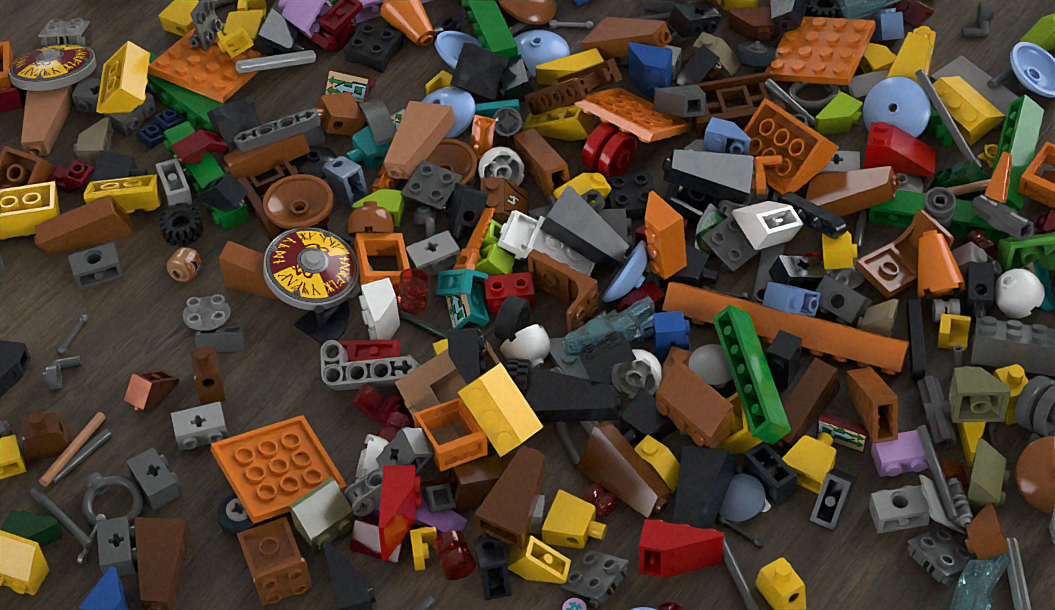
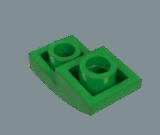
(936, 124)

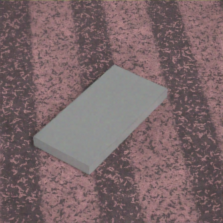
(977, 79)

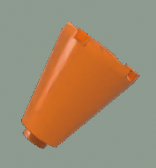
(409, 19)
(937, 267)

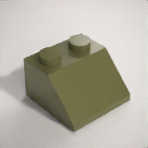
(977, 396)
(987, 478)
(322, 515)

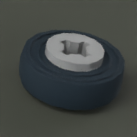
(231, 518)

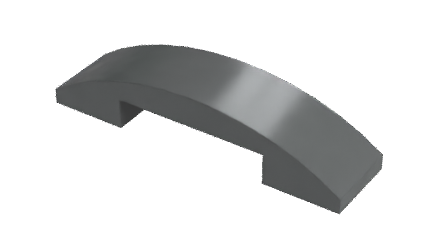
(378, 121)

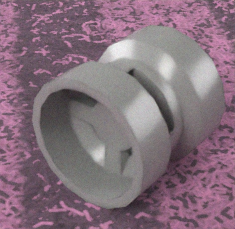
(945, 307)

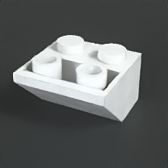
(768, 223)
(380, 309)

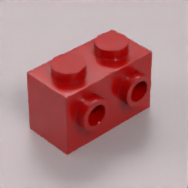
(501, 286)

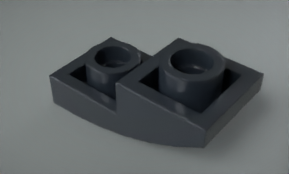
(697, 67)

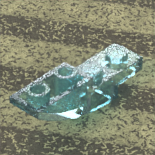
(595, 329)
(978, 582)

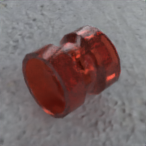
(980, 239)
(603, 501)

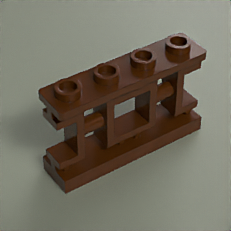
(573, 86)
(732, 89)
(256, 206)

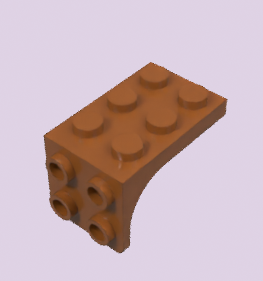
(896, 264)
(566, 285)
(274, 561)

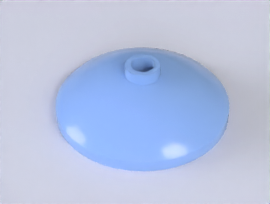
(450, 45)
(540, 47)
(1034, 68)
(911, 100)
(462, 105)
(629, 275)

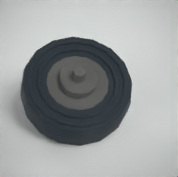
(755, 53)

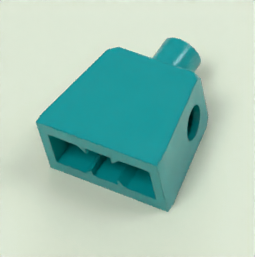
(367, 150)

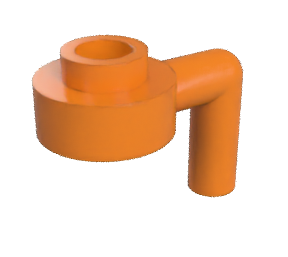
(758, 182)

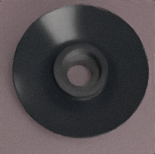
(450, 21)
(313, 161)

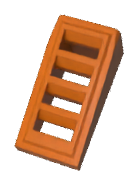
(999, 182)

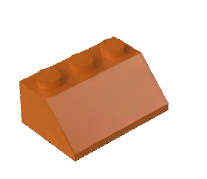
(664, 237)

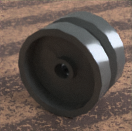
(1037, 406)

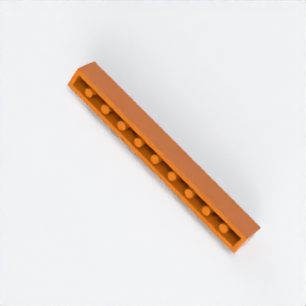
(817, 334)

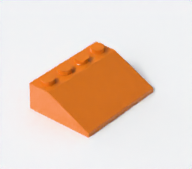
(801, 147)

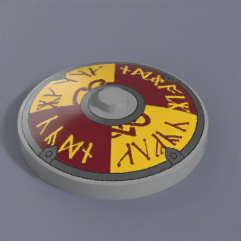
(52, 67)
(310, 268)

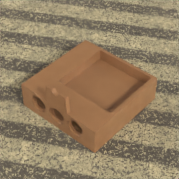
(436, 384)

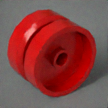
(609, 150)

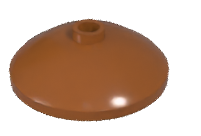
(530, 11)
(455, 157)
(298, 201)
(1037, 474)

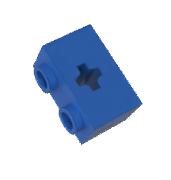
(669, 331)

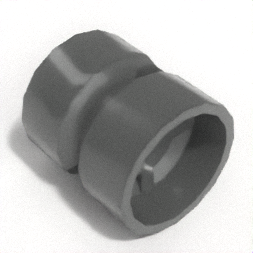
(508, 122)
(940, 205)

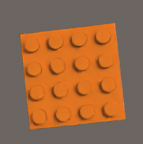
(822, 50)
(203, 72)
(633, 115)
(275, 466)

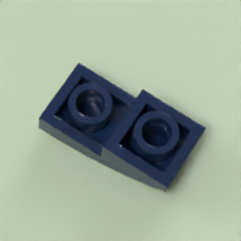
(154, 133)

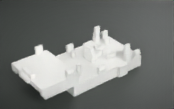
(524, 234)

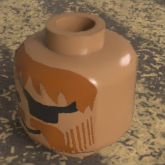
(184, 264)

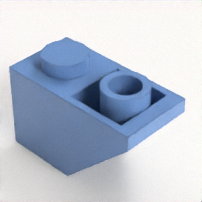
(889, 24)
(726, 138)
(791, 299)

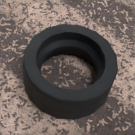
(511, 318)

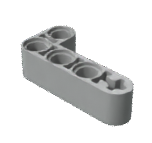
(371, 369)

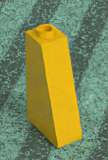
(912, 57)

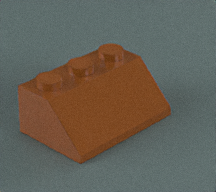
(694, 406)

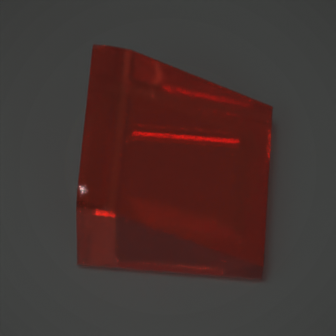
(954, 470)

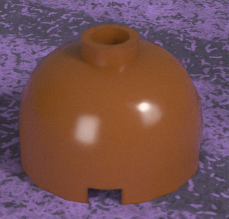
(370, 219)

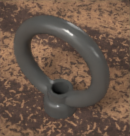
(813, 105)
(97, 485)

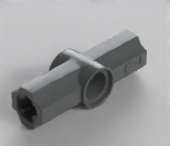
(1002, 217)
(936, 413)

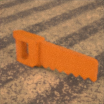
(470, 255)

